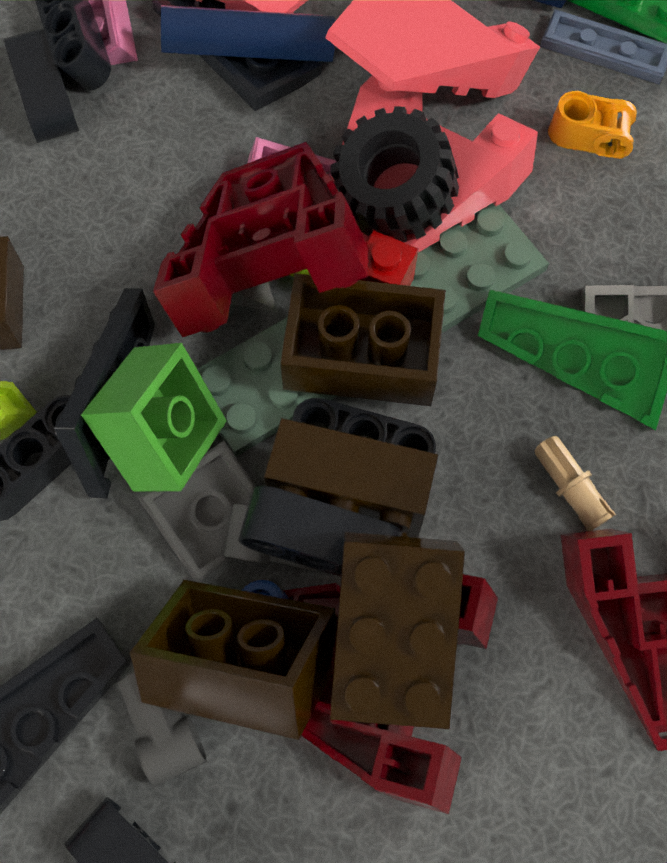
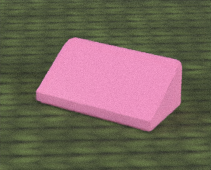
(115, 30)

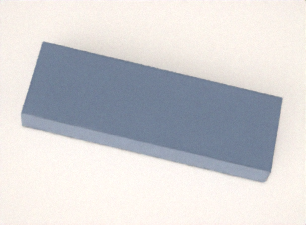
(606, 46)

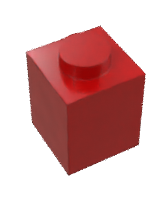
(390, 260)

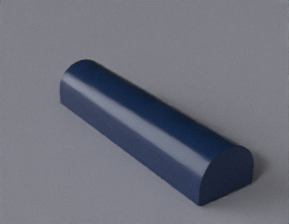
(246, 33)

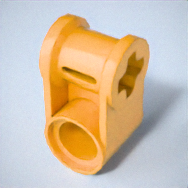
(591, 122)

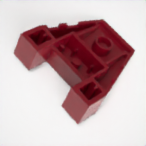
(258, 228)
(625, 618)
(386, 753)

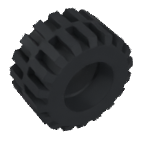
(391, 141)

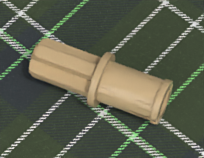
(573, 483)

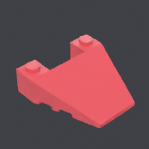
(433, 45)
(487, 167)

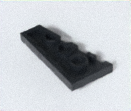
(253, 79)
(128, 327)
(50, 700)

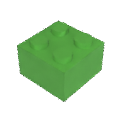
(155, 418)

